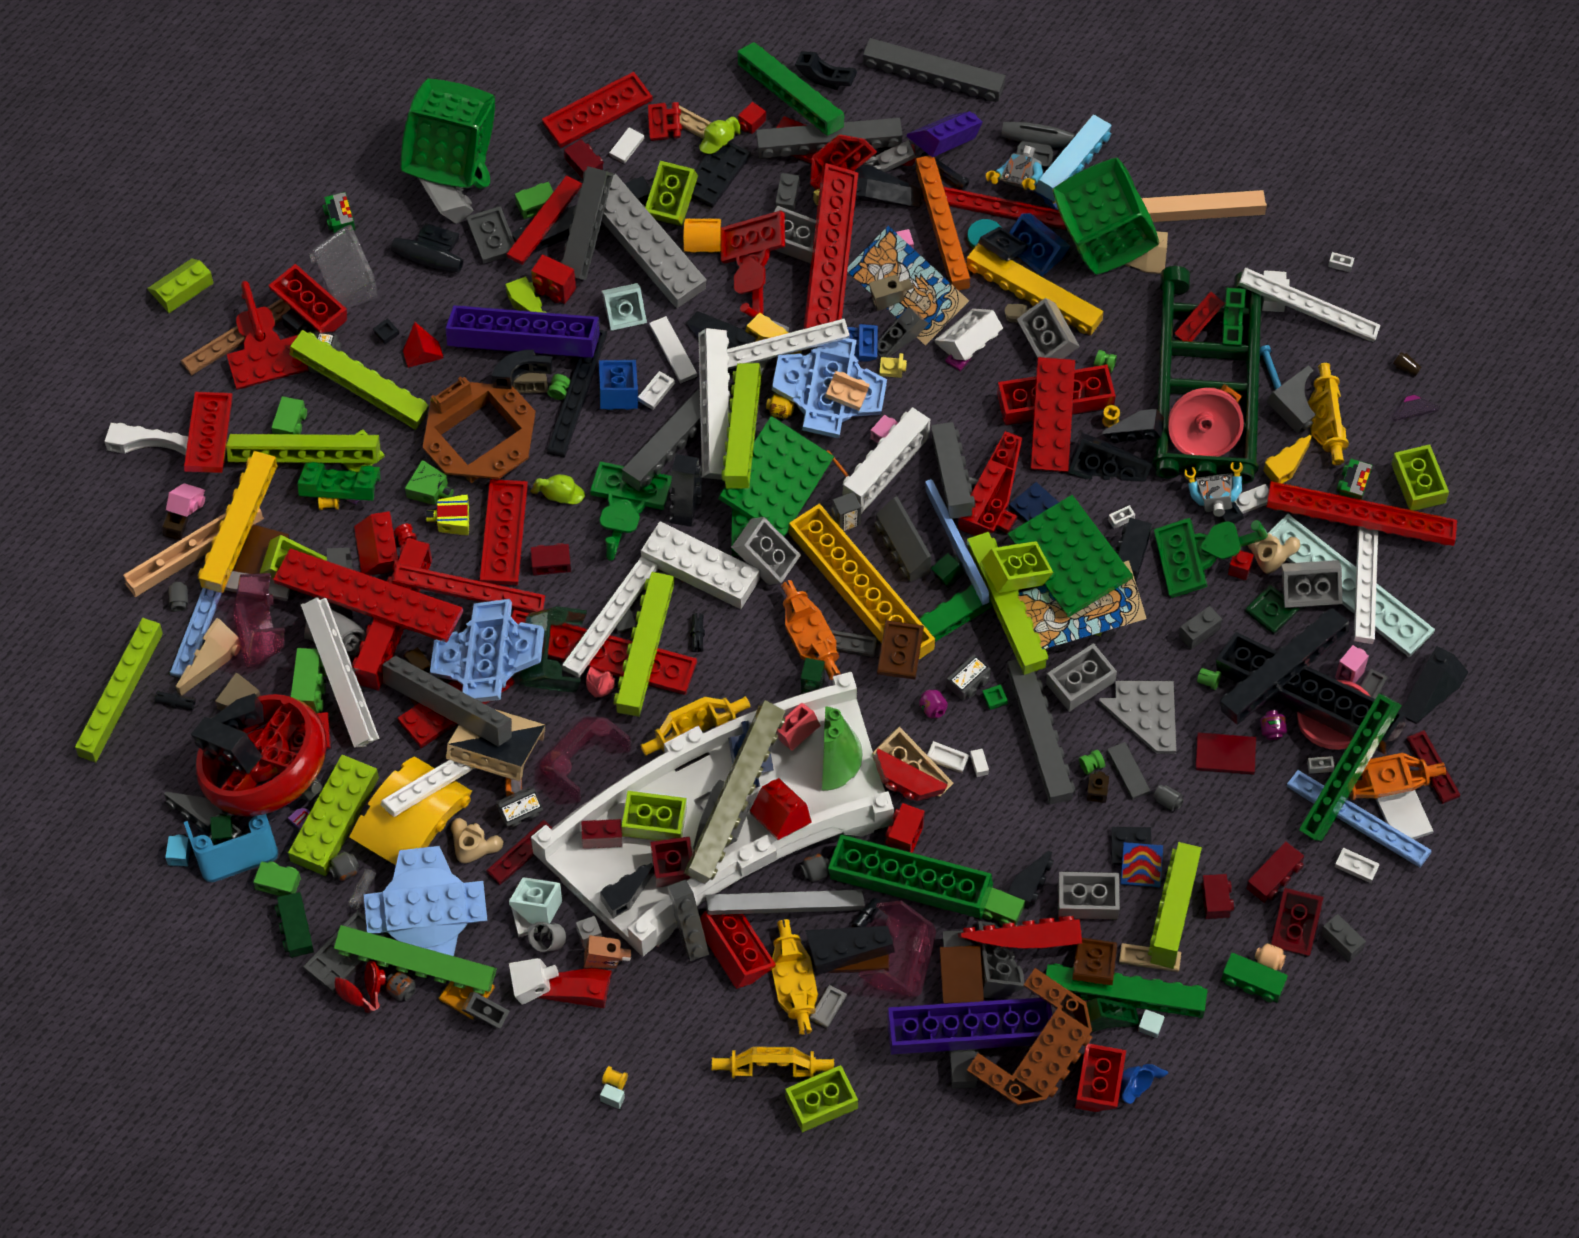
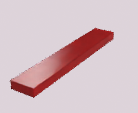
(544, 220)

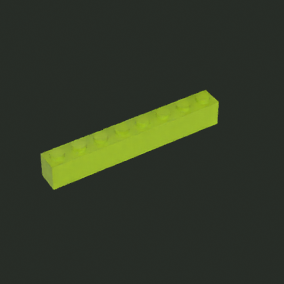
(359, 379)
(742, 425)
(305, 447)
(1010, 611)
(645, 644)
(119, 690)

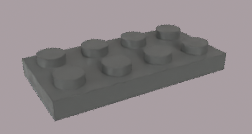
(329, 964)

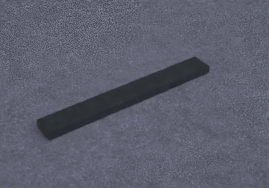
(574, 400)

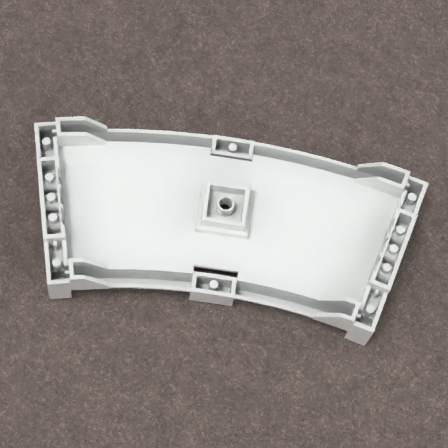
(849, 810)

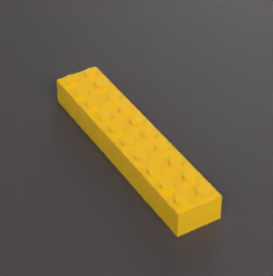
(852, 574)

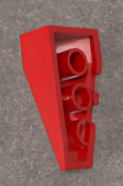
(580, 987)

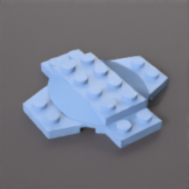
(808, 379)
(488, 651)
(425, 902)

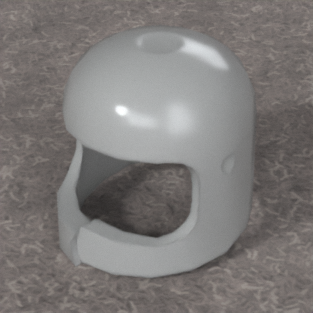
(555, 929)

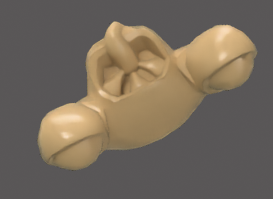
(1272, 554)
(470, 841)

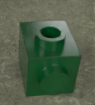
(948, 570)
(221, 828)

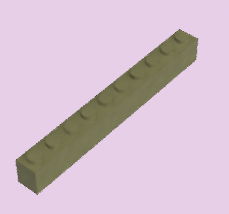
(735, 792)

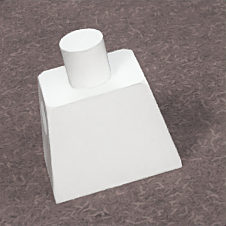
(531, 979)

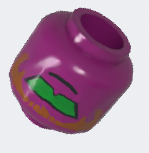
(933, 703)
(1273, 725)

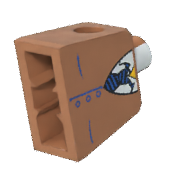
(604, 952)

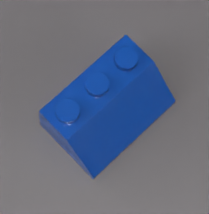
(1044, 245)

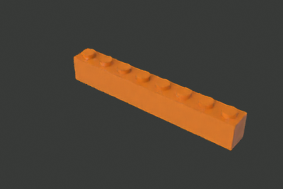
(942, 222)

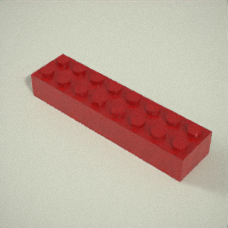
(383, 636)

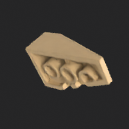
(1153, 260)
(904, 748)

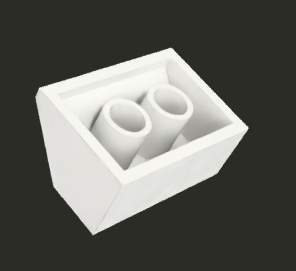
(969, 333)

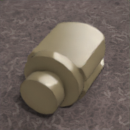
(1014, 311)

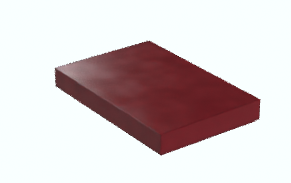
(1225, 753)

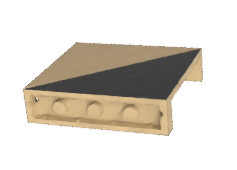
(504, 760)

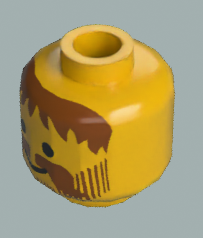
(779, 406)

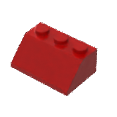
(376, 544)
(780, 809)
(1100, 1078)

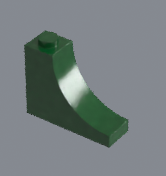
(1110, 1014)

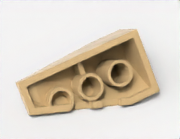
(216, 651)

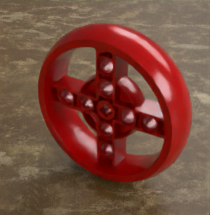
(295, 769)

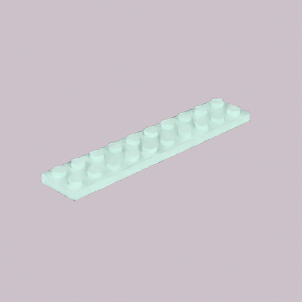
(1392, 618)

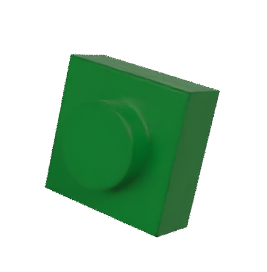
(994, 697)

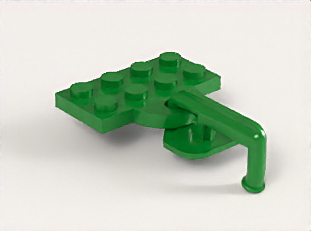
(625, 501)
(1184, 556)

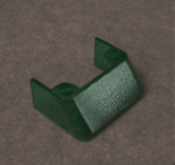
(549, 672)

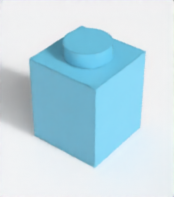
(178, 850)

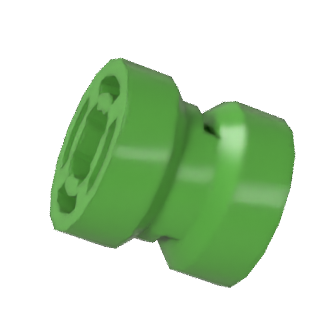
(1101, 358)
(558, 387)
(1091, 762)

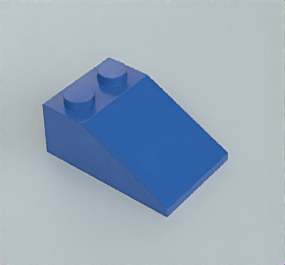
(618, 384)

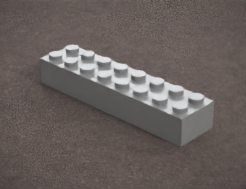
(651, 245)

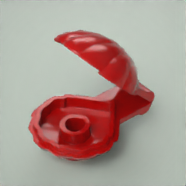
(373, 980)

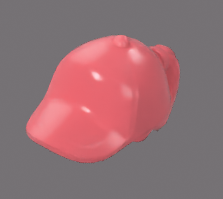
(599, 683)

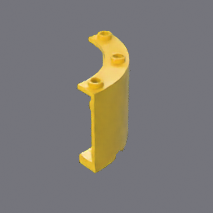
(414, 826)

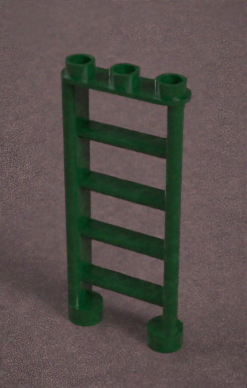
(1168, 465)

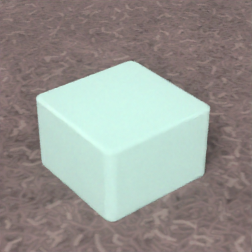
(1151, 1023)
(612, 1096)

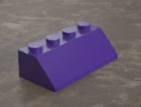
(946, 133)

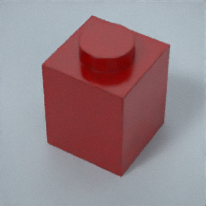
(751, 118)
(1241, 565)

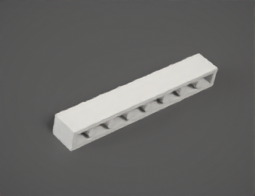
(713, 400)

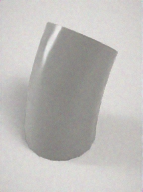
(350, 632)

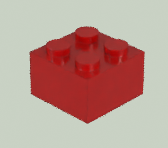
(553, 279)
(906, 828)

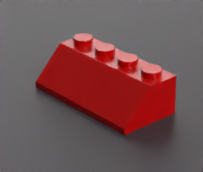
(309, 300)
(736, 947)

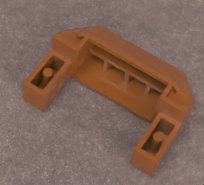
(1050, 1053)

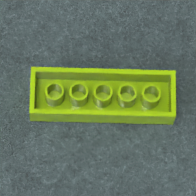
(333, 815)
(1174, 905)

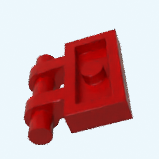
(658, 121)

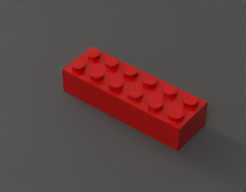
(1091, 392)

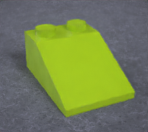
(277, 552)

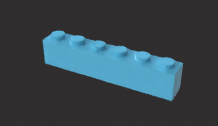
(1075, 155)

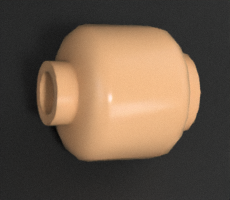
(1270, 956)

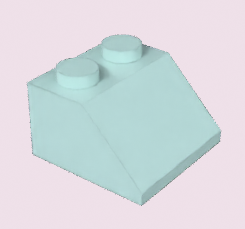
(624, 306)
(536, 900)

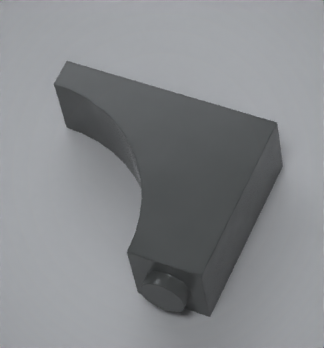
(1291, 402)

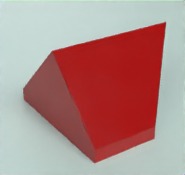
(421, 347)

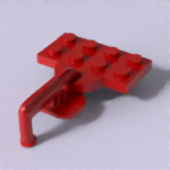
(750, 246)
(264, 353)

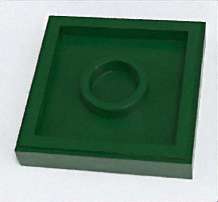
(1270, 610)

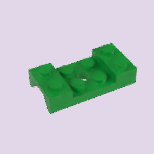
(331, 483)

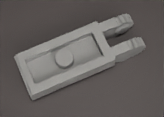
(893, 157)

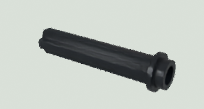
(951, 175)

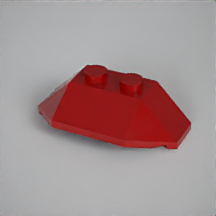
(843, 152)
(905, 778)

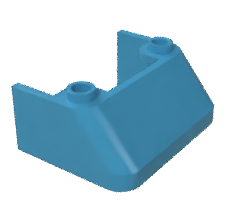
(236, 854)

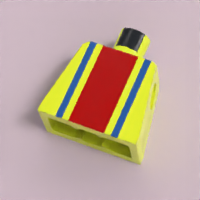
(451, 515)

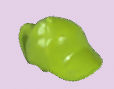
(718, 134)
(559, 489)

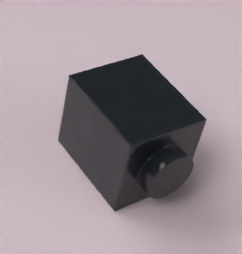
(295, 322)

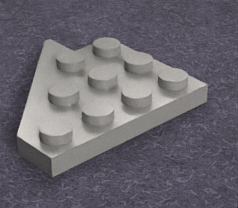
(1146, 711)

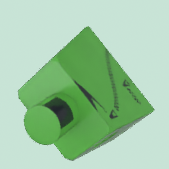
(428, 485)

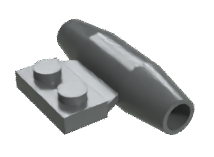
(1038, 136)

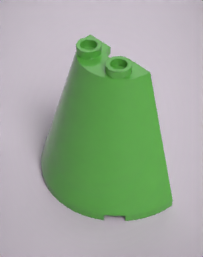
(841, 751)

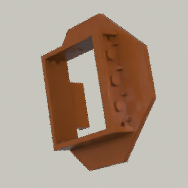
(460, 402)

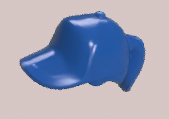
(1138, 1079)

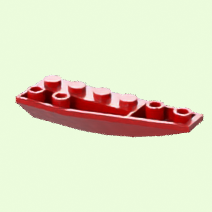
(993, 487)
(1030, 934)

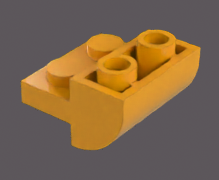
(702, 235)

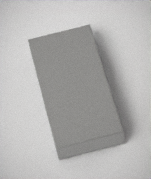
(828, 1006)

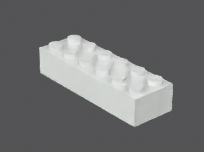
(888, 457)
(701, 565)

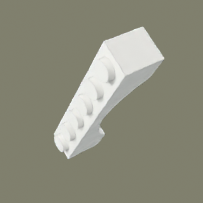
(128, 438)

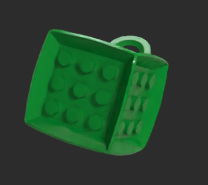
(448, 134)
(1105, 216)

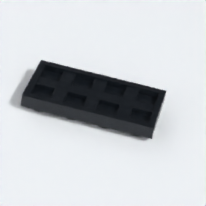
(718, 172)

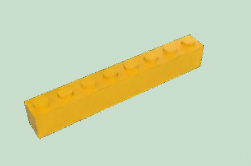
(1034, 288)
(238, 522)

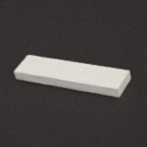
(673, 349)

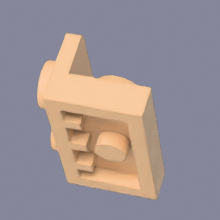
(847, 390)

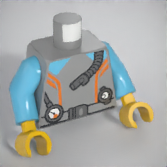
(1019, 170)
(1216, 491)

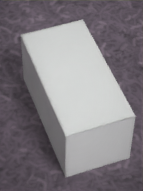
(1341, 262)
(1121, 517)
(979, 762)
(1320, 764)

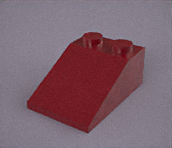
(1297, 921)

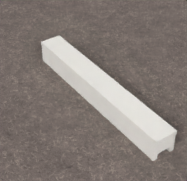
(340, 672)

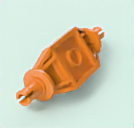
(809, 629)
(1392, 776)

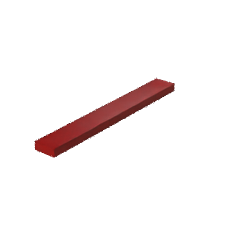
(1002, 207)
(466, 588)

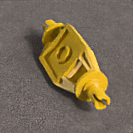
(1327, 418)
(695, 714)
(794, 977)
(767, 1055)

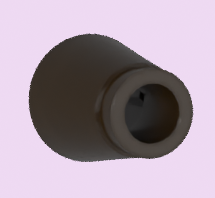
(1407, 364)

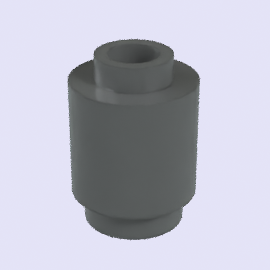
(178, 596)
(1168, 797)

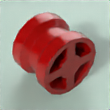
(403, 532)

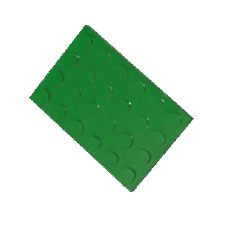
(781, 476)
(1078, 554)

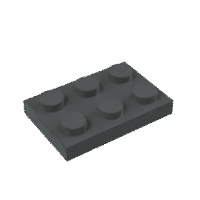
(491, 234)

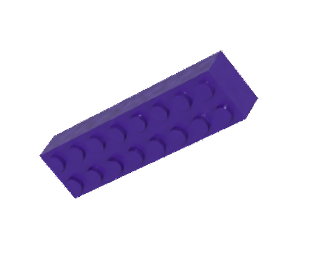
(522, 331)
(966, 1025)

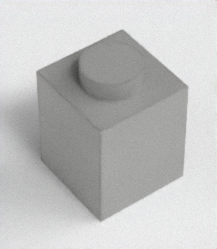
(588, 927)

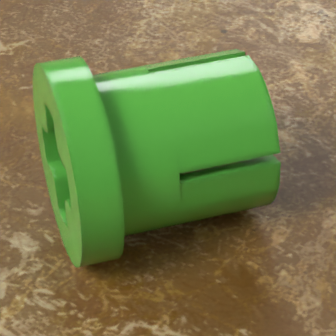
(1209, 678)

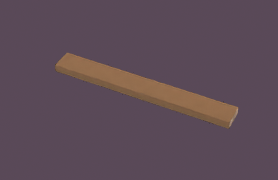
(226, 343)

